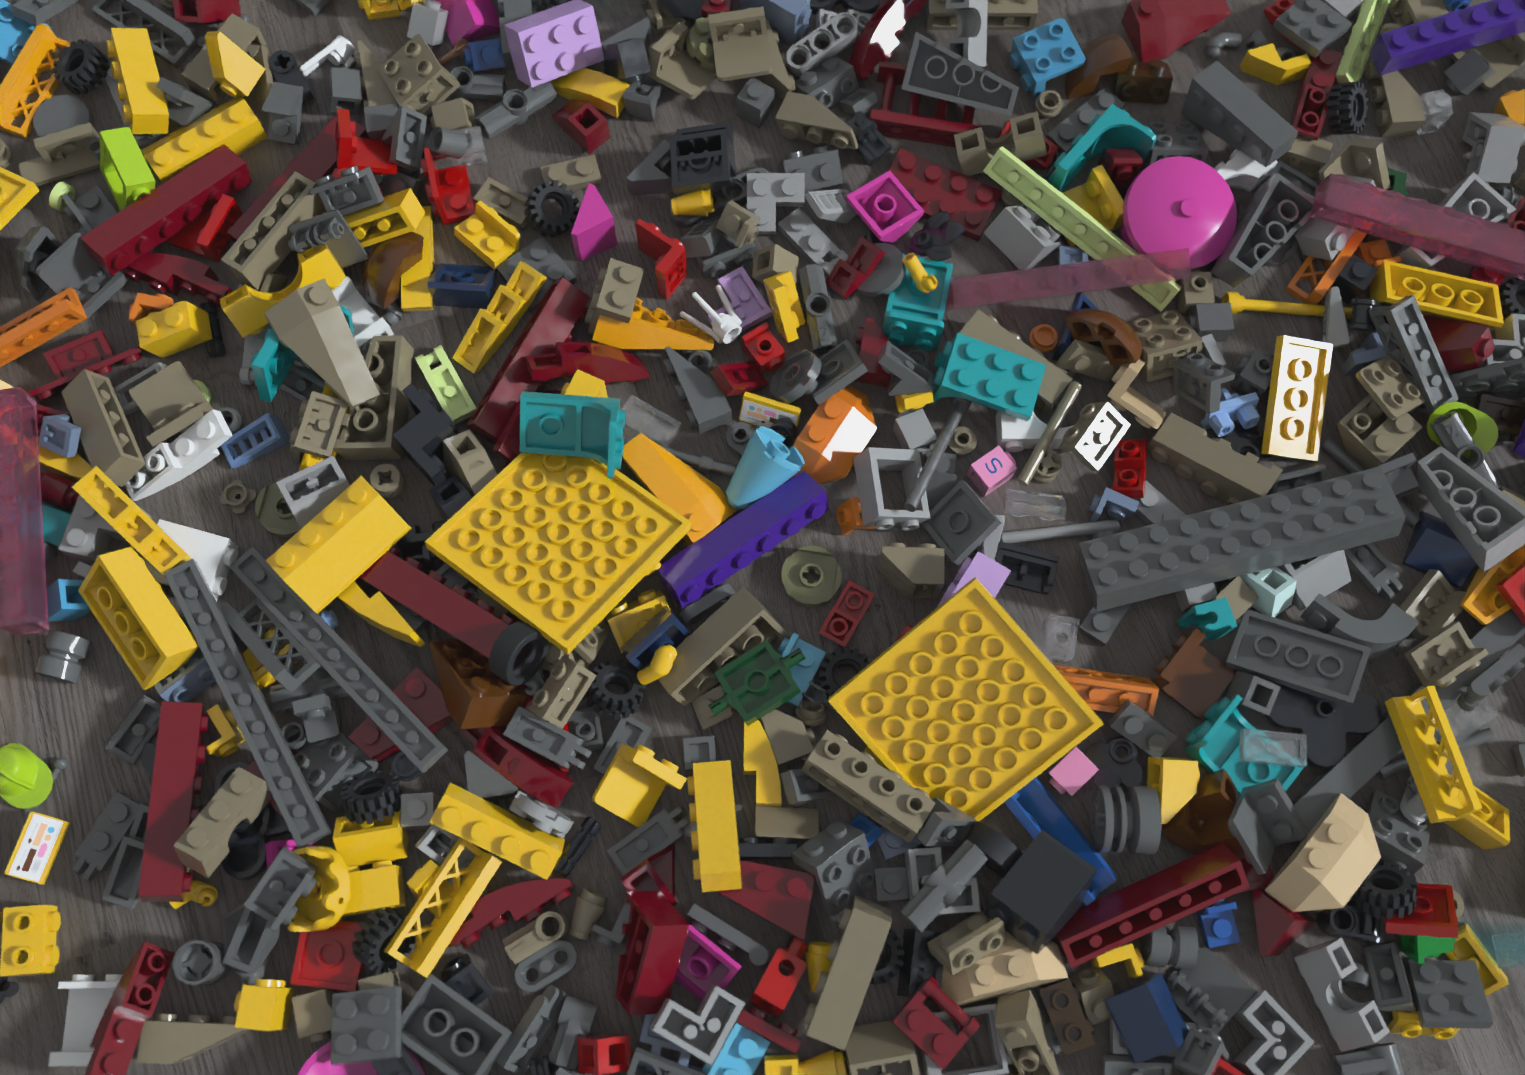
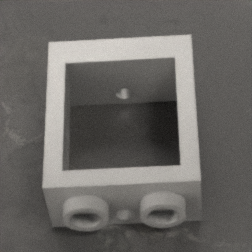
(869, 487)
(999, 1051)

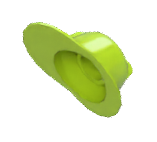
(1478, 424)
(23, 777)

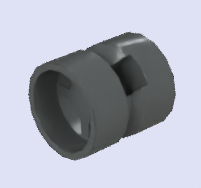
(62, 657)
(1171, 945)
(200, 963)

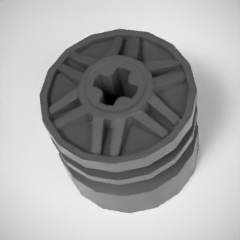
(1125, 819)

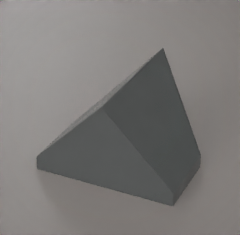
(246, 938)

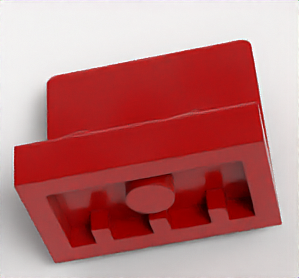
(360, 151)
(448, 190)
(209, 233)
(669, 257)

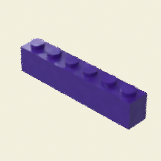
(1447, 34)
(743, 539)

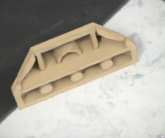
(1329, 861)
(1004, 972)

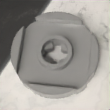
(544, 815)

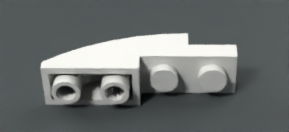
(180, 458)

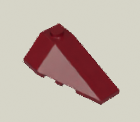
(1163, 26)

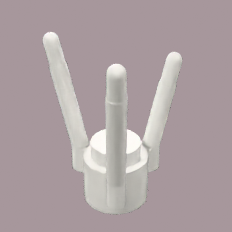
(338, 53)
(725, 327)

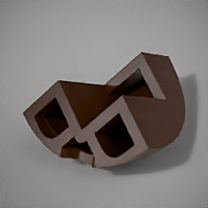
(1102, 57)
(386, 265)
(1114, 334)
(1205, 816)

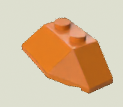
(836, 435)

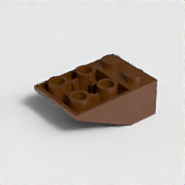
(471, 689)

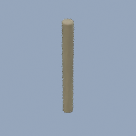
(1049, 433)

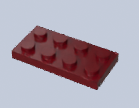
(944, 189)

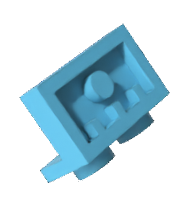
(804, 670)
(739, 1053)

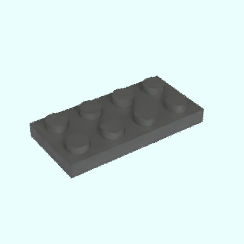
(1298, 657)

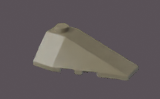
(318, 333)

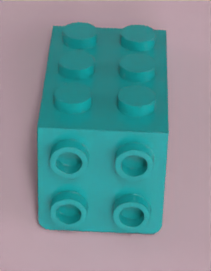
(1110, 130)
(917, 316)
(275, 361)
(987, 376)
(573, 427)
(1218, 747)

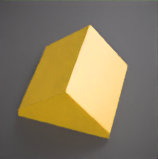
(1486, 827)

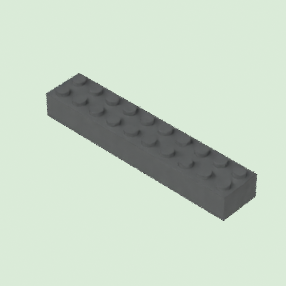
(1240, 538)

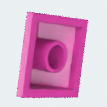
(470, 19)
(886, 207)
(593, 226)
(703, 965)

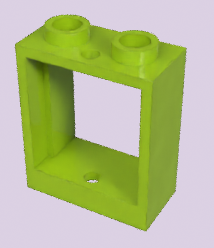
(124, 167)

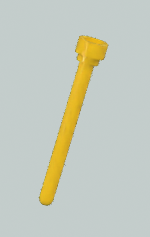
(1239, 303)

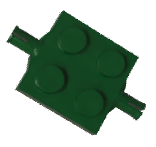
(757, 682)

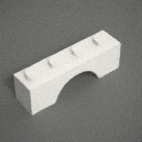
(1243, 171)
(1018, 434)

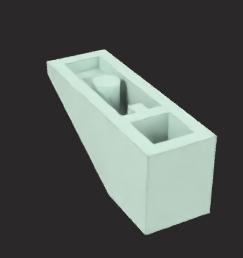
(1273, 589)

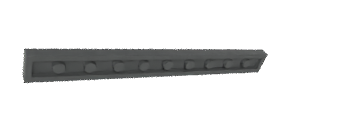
(340, 661)
(247, 704)

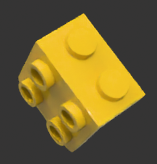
(635, 783)

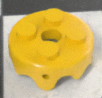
(326, 908)

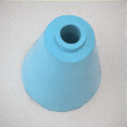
(762, 468)

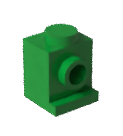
(1418, 947)

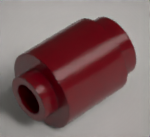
(58, 490)

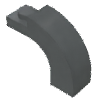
(1380, 634)

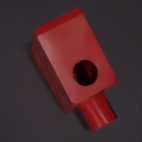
(774, 988)

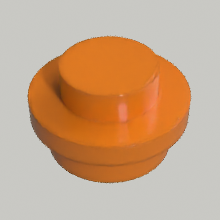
(1043, 338)

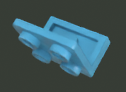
(13, 33)
(1045, 55)

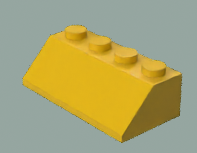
(227, 124)
(1439, 294)
(338, 545)
(137, 616)

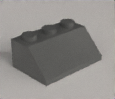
(451, 1030)

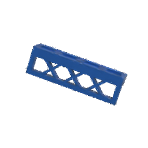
(1040, 811)

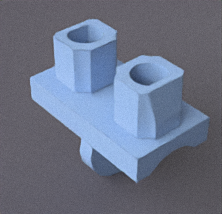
(1232, 409)

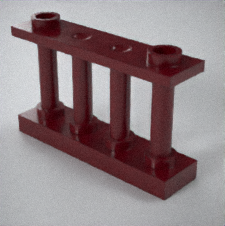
(910, 125)

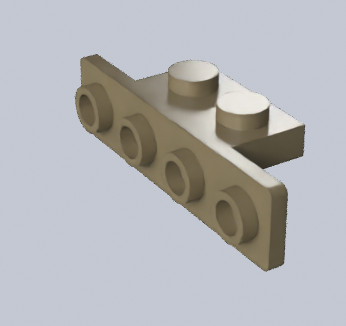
(62, 155)

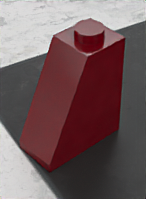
(1460, 343)

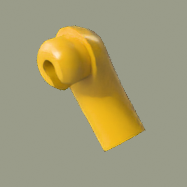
(923, 281)
(659, 666)
(201, 893)

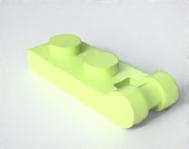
(446, 385)

